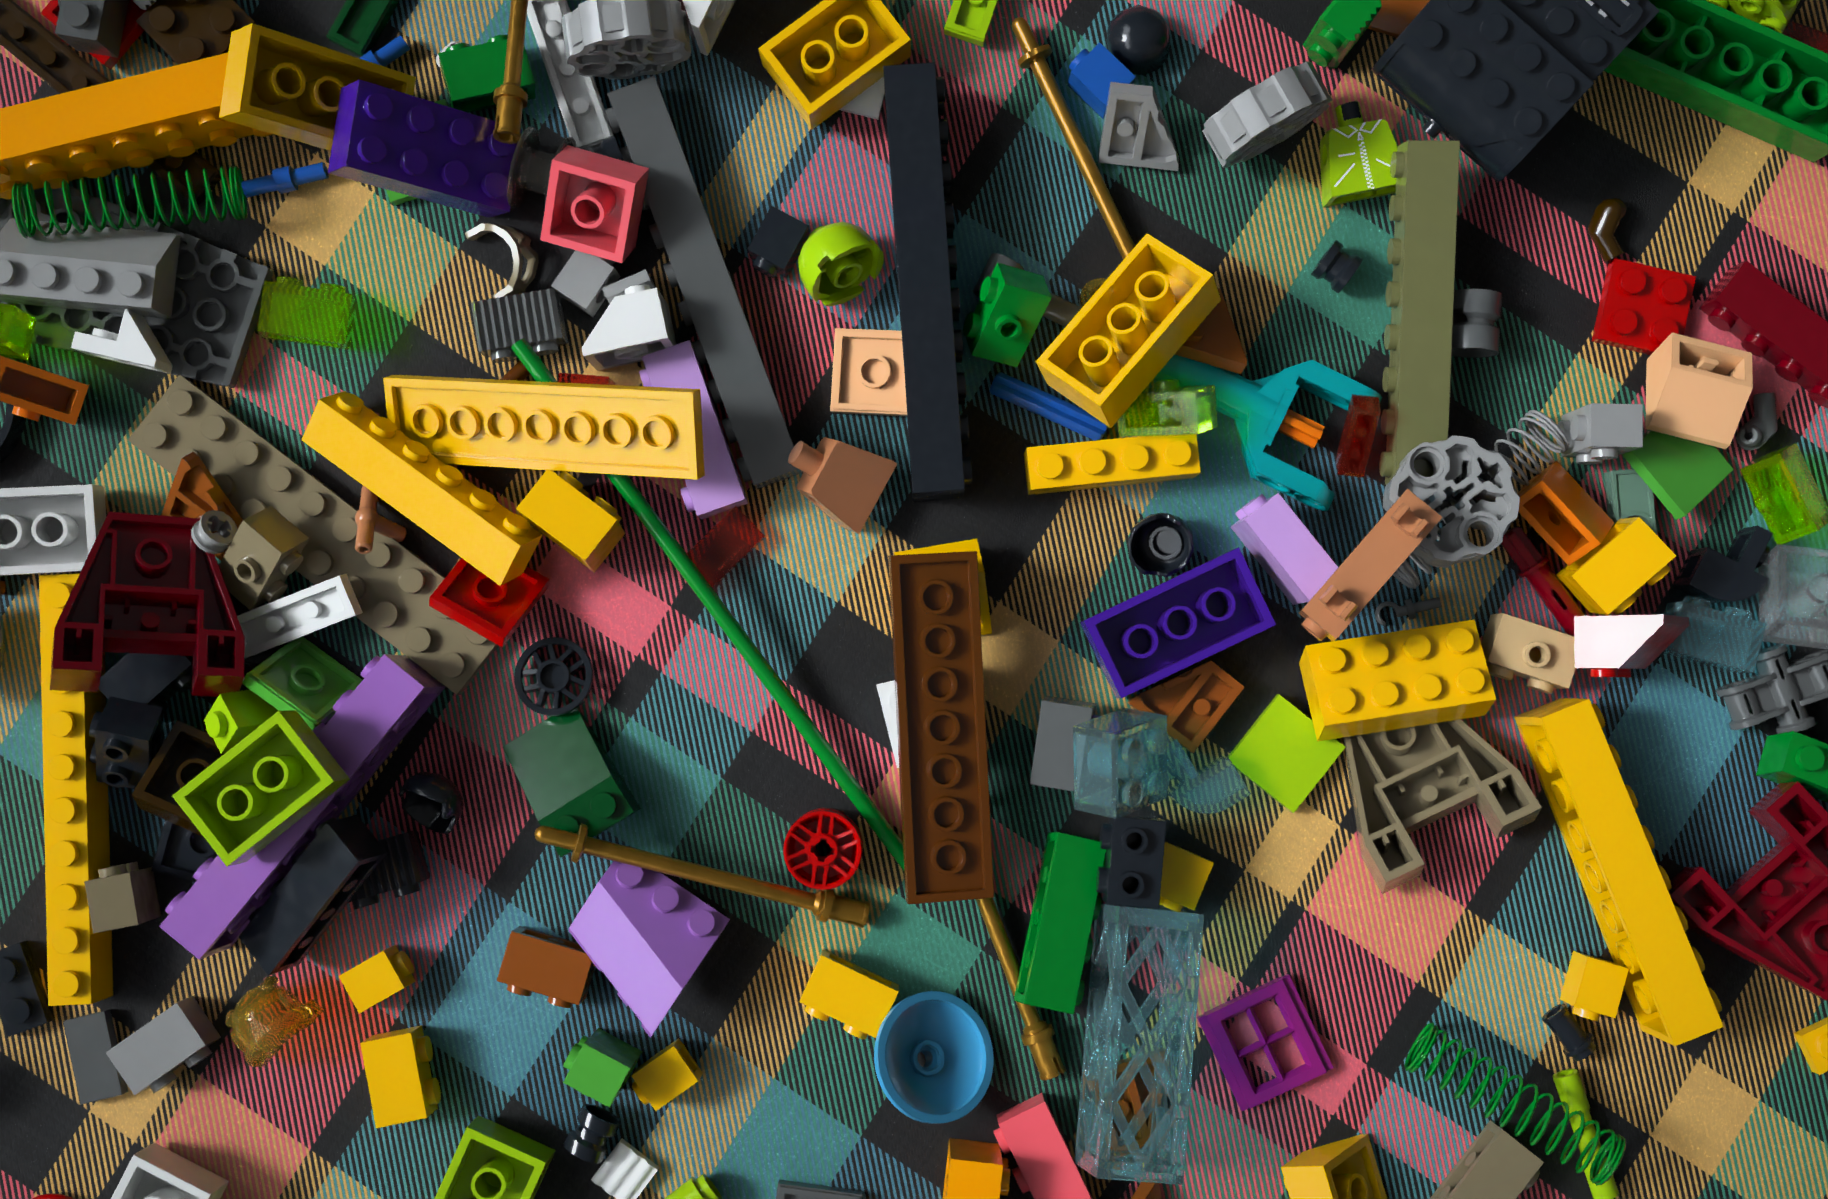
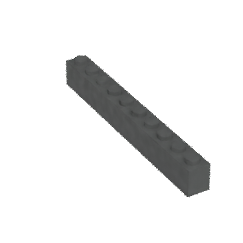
(705, 284)

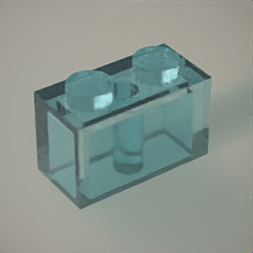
(1716, 637)

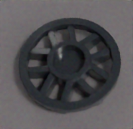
(553, 676)

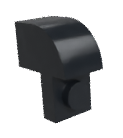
(1727, 577)

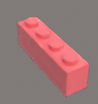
(1040, 1152)

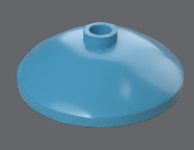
(955, 1053)

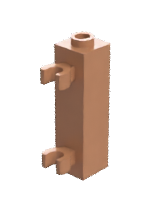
(1368, 566)

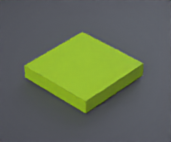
(1284, 754)

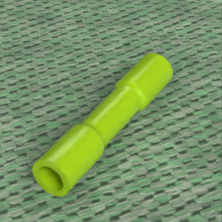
(1572, 1092)

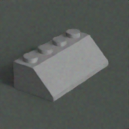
(90, 269)

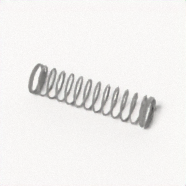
(1405, 572)

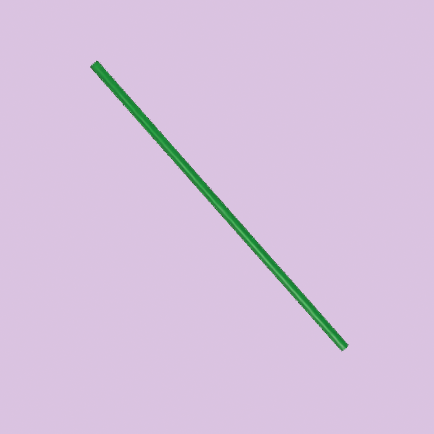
(738, 636)

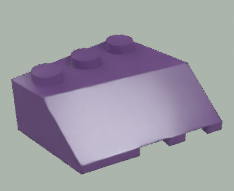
(646, 937)

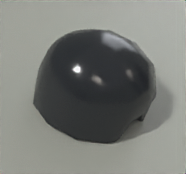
(1139, 39)
(1160, 544)
(432, 801)

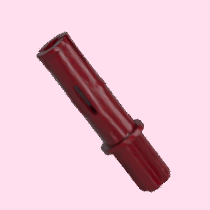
(1541, 577)

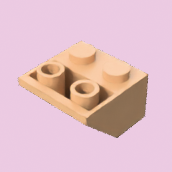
(1697, 389)

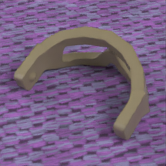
(522, 247)

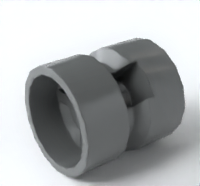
(1474, 323)

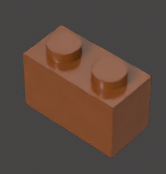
(547, 967)

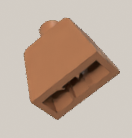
(841, 480)

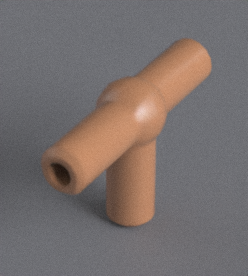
(369, 521)

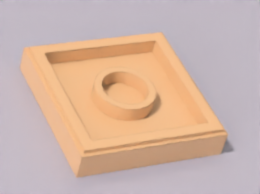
(868, 373)

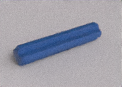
(1047, 406)

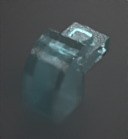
(1205, 790)

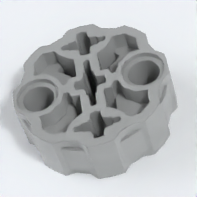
(626, 37)
(1266, 114)
(1490, 516)

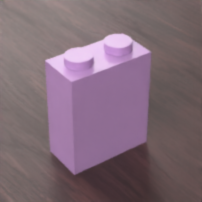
(1284, 547)

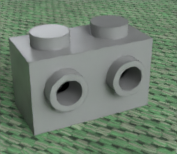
(1602, 431)

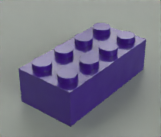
(420, 149)
(1177, 623)

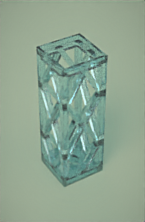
(1167, 1045)

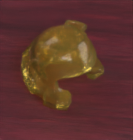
(267, 1019)

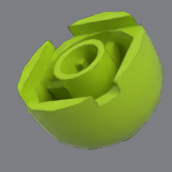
(837, 261)

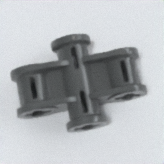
(1778, 690)

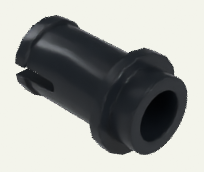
(1569, 1032)

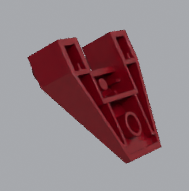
(148, 594)
(1781, 903)

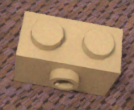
(1529, 652)

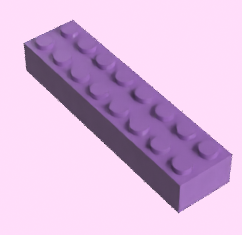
(360, 739)

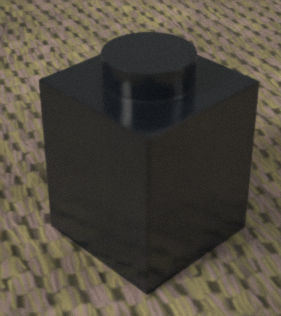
(778, 243)

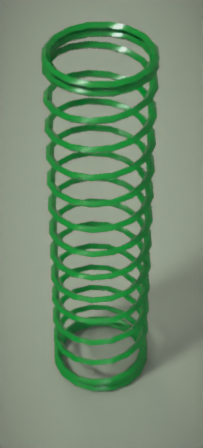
(237, 205)
(1418, 1055)

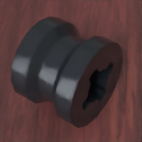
(1337, 266)

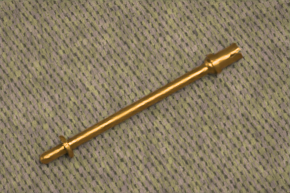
(1035, 57)
(510, 96)
(823, 904)
(1036, 1031)

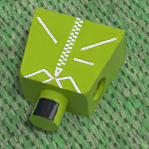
(1356, 158)

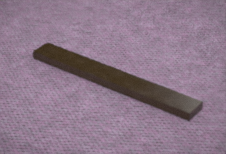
(68, 72)

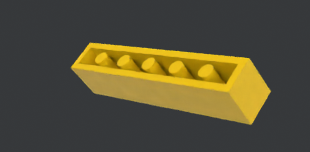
(421, 487)

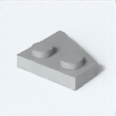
(1136, 130)

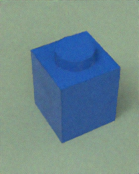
(1093, 74)

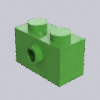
(600, 1066)

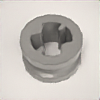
(211, 522)

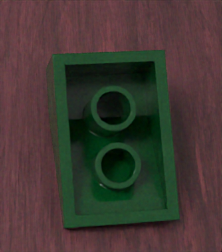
(570, 777)

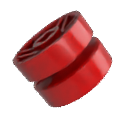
(806, 861)

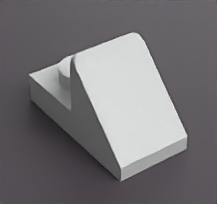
(132, 346)

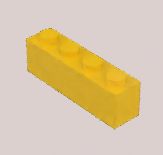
(1111, 463)

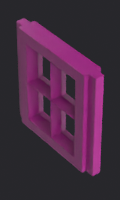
(1299, 1026)

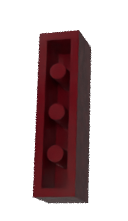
(1772, 327)

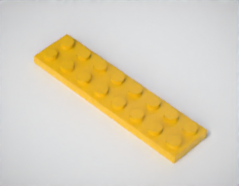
(552, 425)

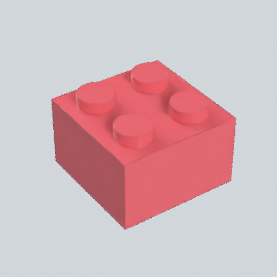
(594, 203)

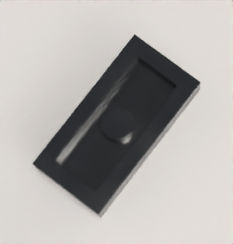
(21, 991)

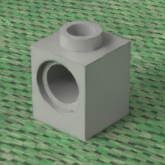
(583, 281)

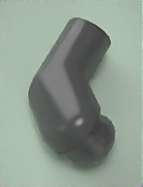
(1761, 425)

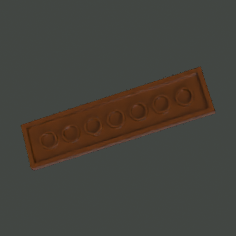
(941, 726)

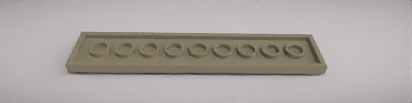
(255, 474)

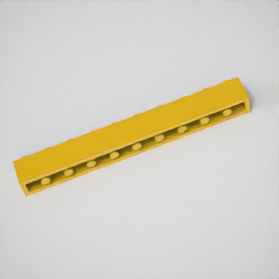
(73, 823)

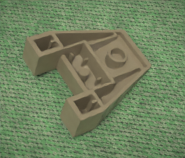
(1420, 776)

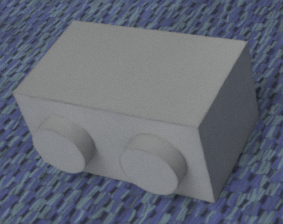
(163, 1045)

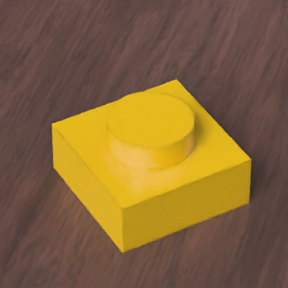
(1814, 1045)

